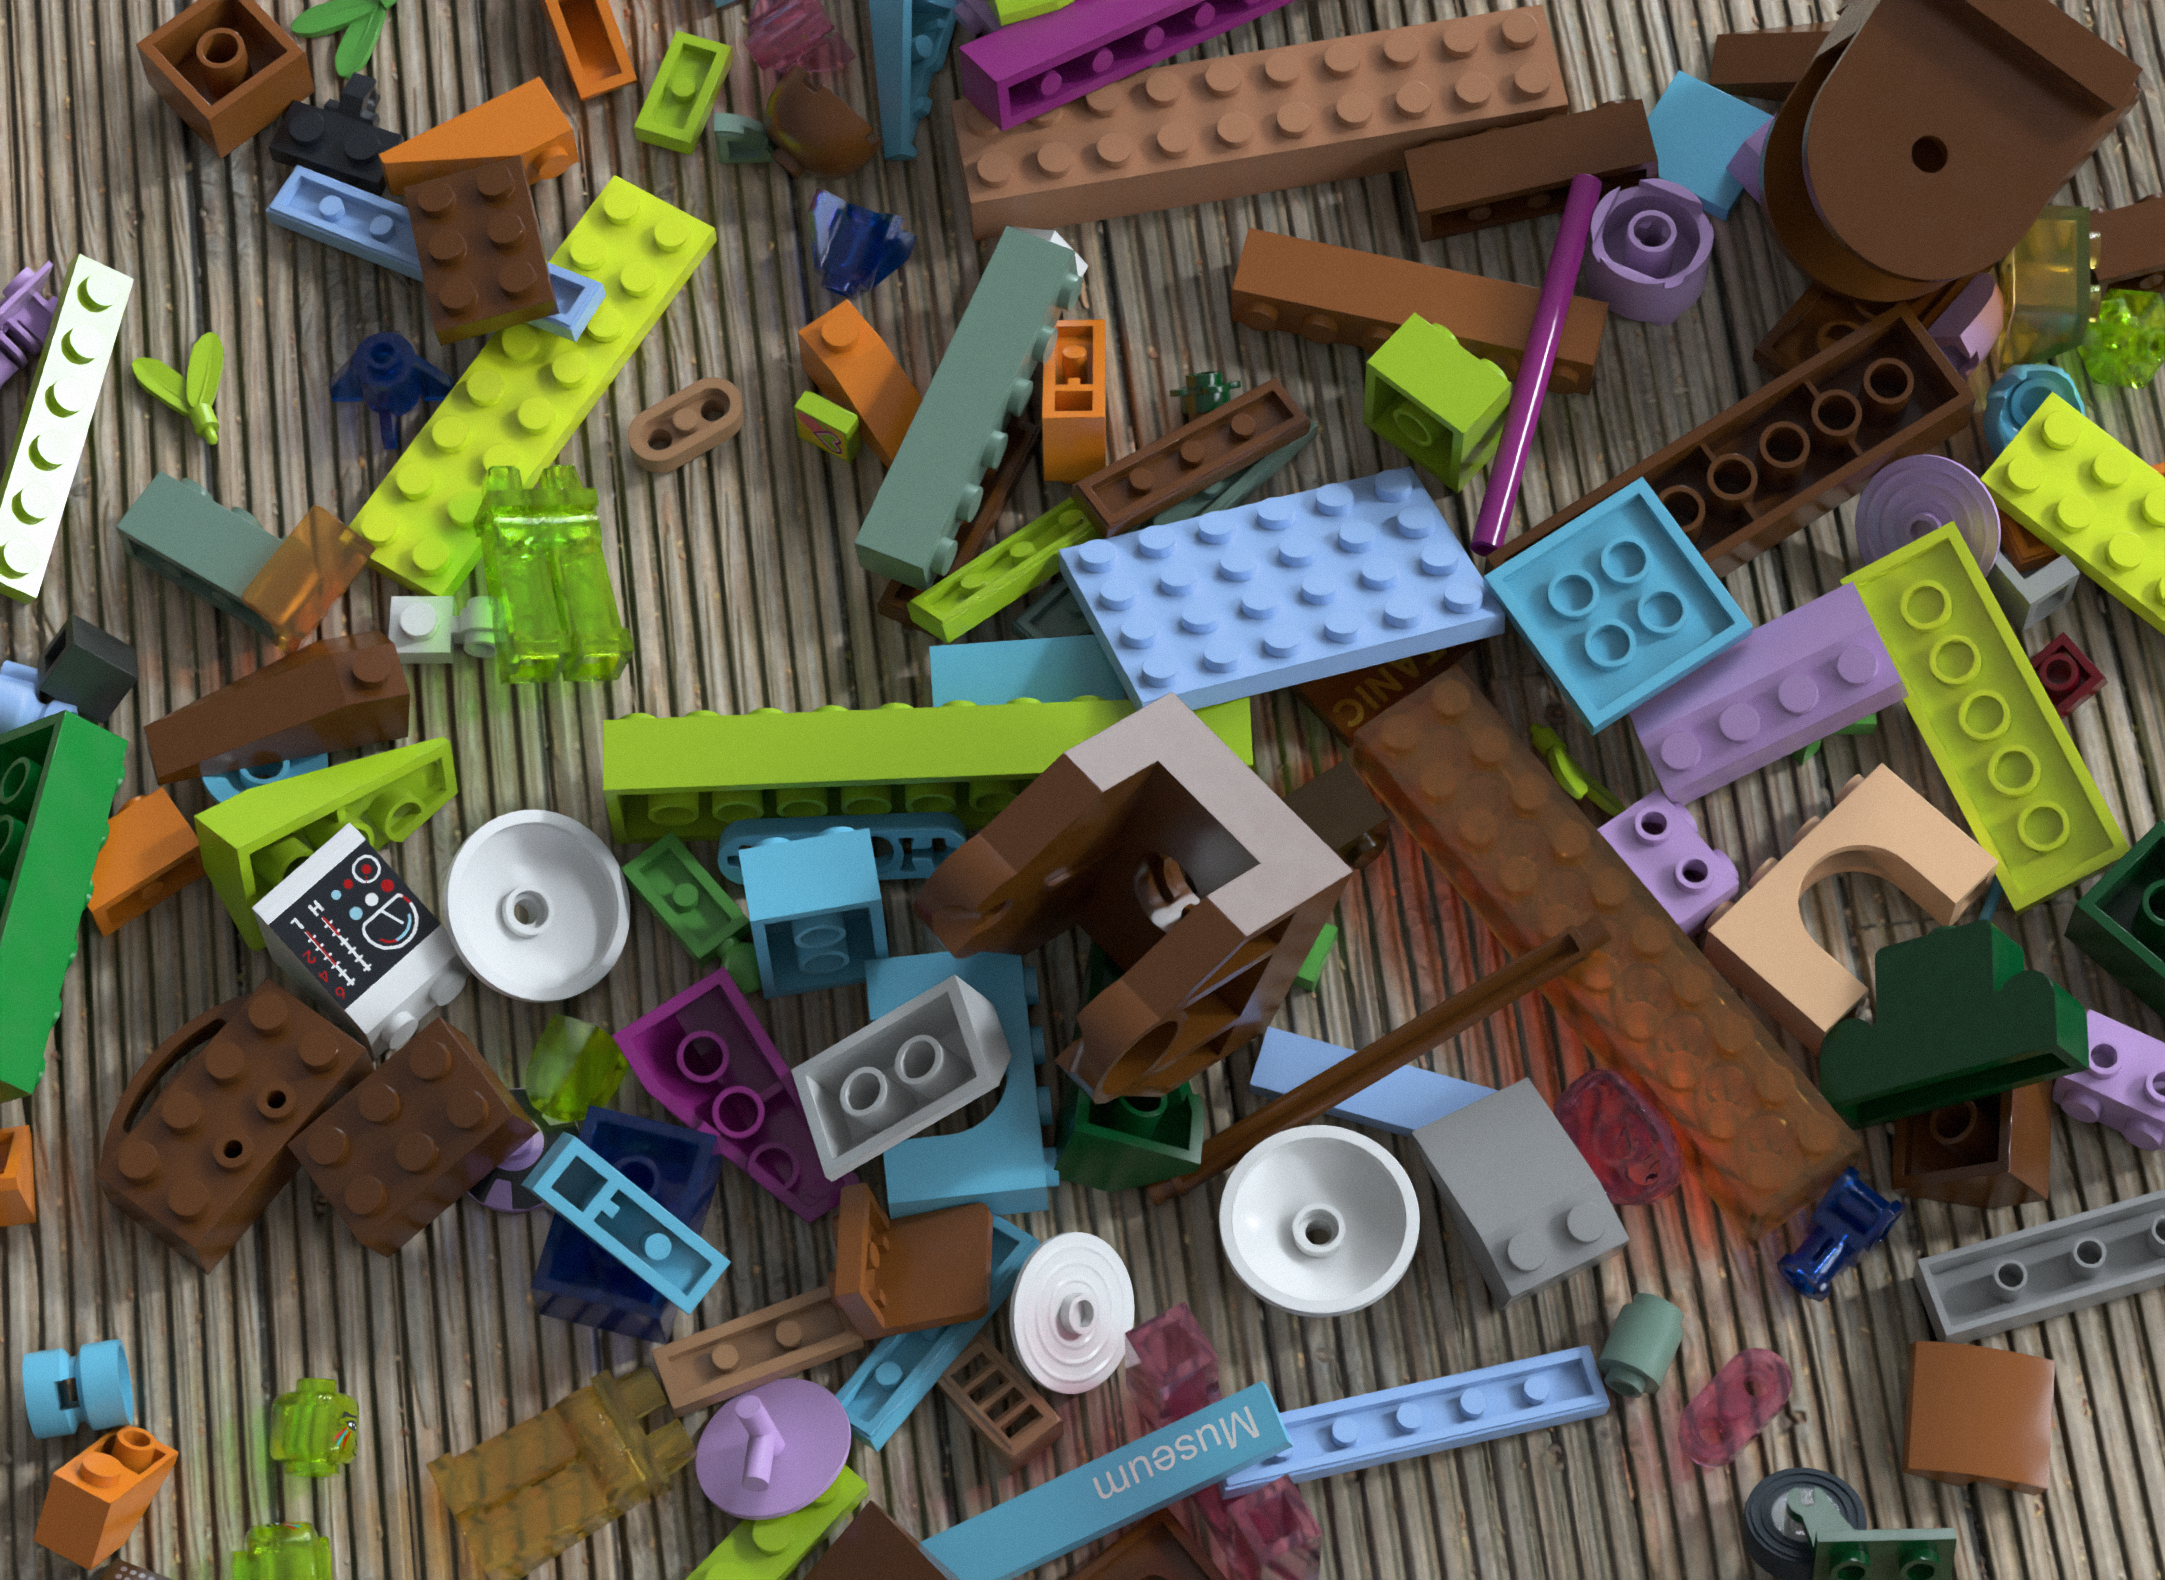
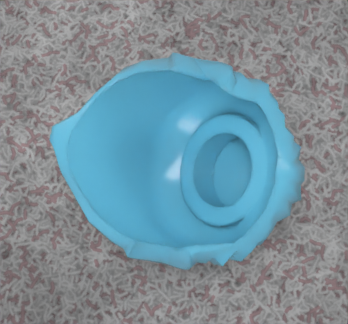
(2019, 395)

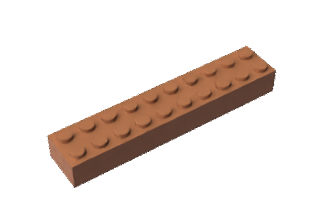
(1257, 121)

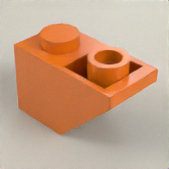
(103, 1495)

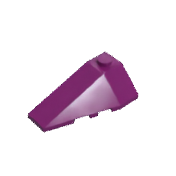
(724, 1077)

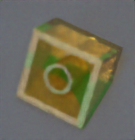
(2049, 287)

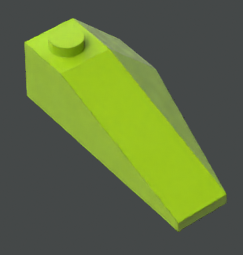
(275, 827)

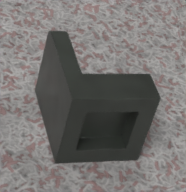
(87, 668)

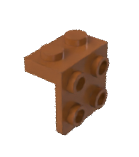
(909, 1268)

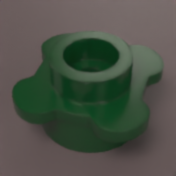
(1204, 391)

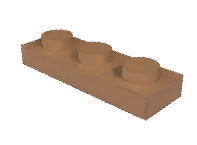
(754, 1350)

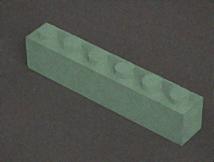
(968, 410)

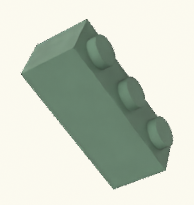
(199, 545)

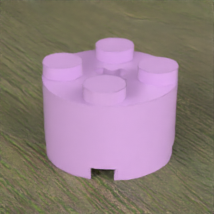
(1649, 251)

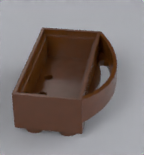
(175, 1161)

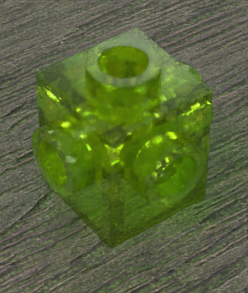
(2127, 340)

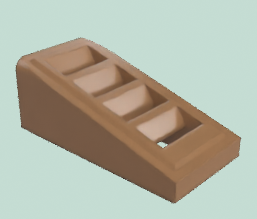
(1027, 1442)

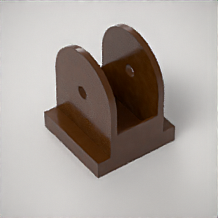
(1930, 139)

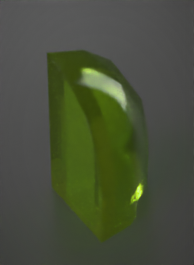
(573, 1068)

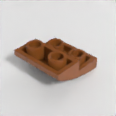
(1978, 1416)

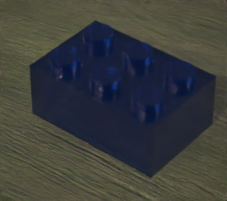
(581, 1279)

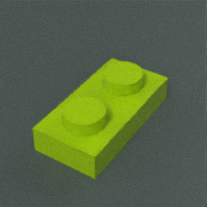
(683, 93)

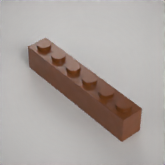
(1366, 297)

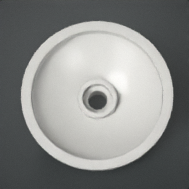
(572, 900)
(1328, 1183)

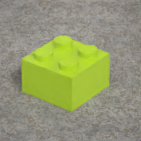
(1436, 401)

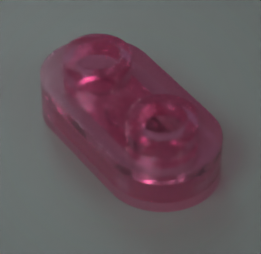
(1732, 1410)

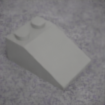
(1519, 1193)

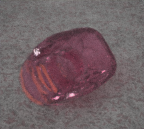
(1621, 1138)

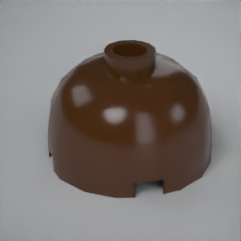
(816, 130)

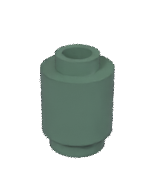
(1641, 1345)

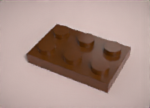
(480, 250)

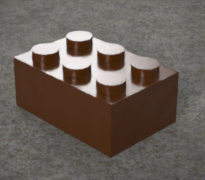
(412, 1137)

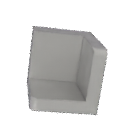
(2033, 593)

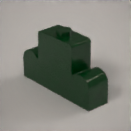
(1951, 1029)

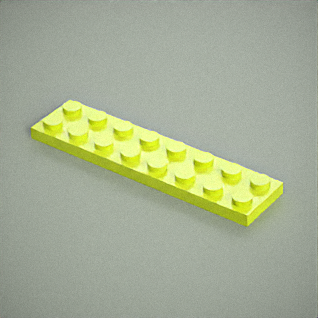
(529, 390)

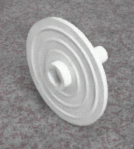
(1071, 1312)

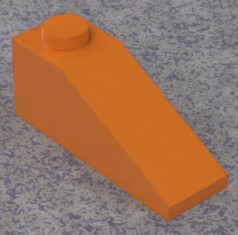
(511, 125)
(861, 376)
(1075, 402)

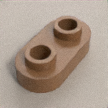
(682, 424)

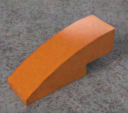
(589, 45)

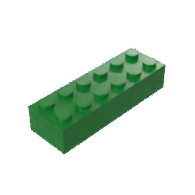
(53, 824)

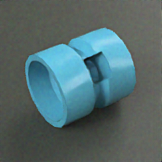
(101, 1385)

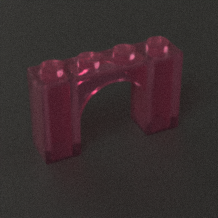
(1176, 1374)

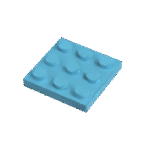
(1617, 605)

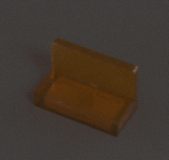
(307, 577)

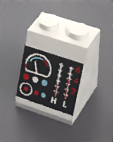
(360, 942)

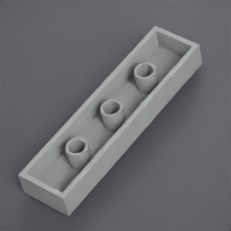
(2045, 1270)

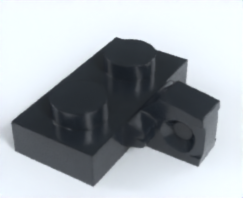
(340, 138)

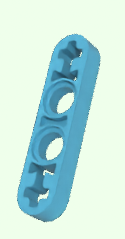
(893, 827)

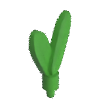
(363, 25)

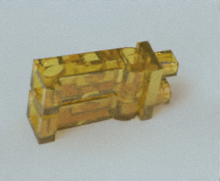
(561, 1473)

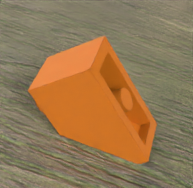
(143, 862)

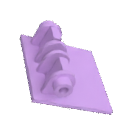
(25, 318)

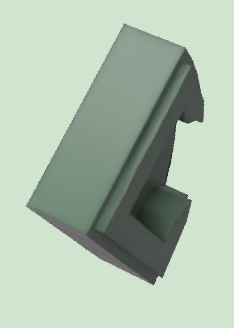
(741, 139)

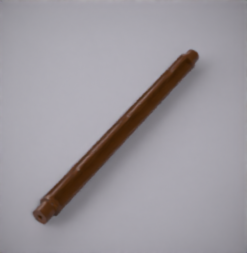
(1390, 1053)

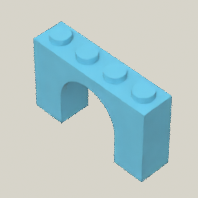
(1003, 1155)

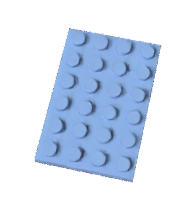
(1280, 591)

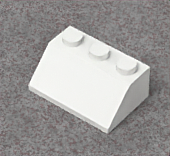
(901, 1074)

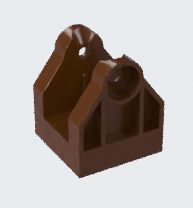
(1102, 851)

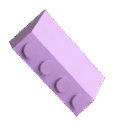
(1769, 696)

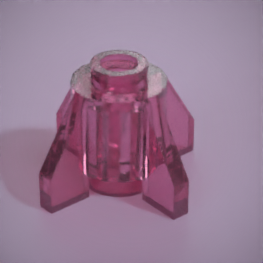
(795, 34)

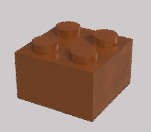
(225, 70)

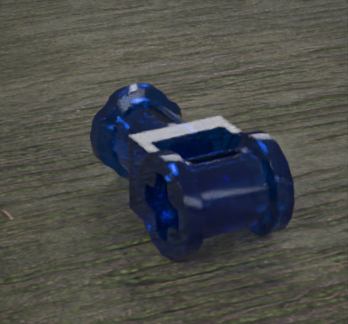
(1844, 1228)

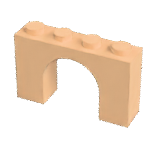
(1874, 830)

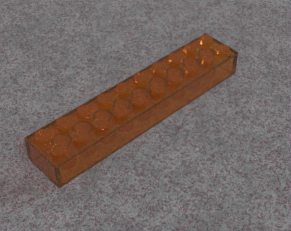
(1645, 999)

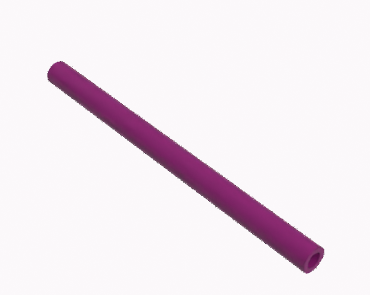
(1536, 365)

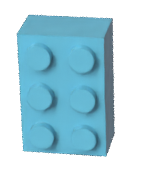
(814, 910)

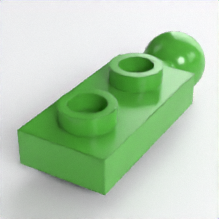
(694, 909)

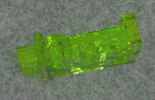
(548, 579)

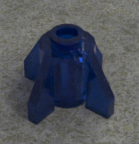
(854, 244)
(389, 380)

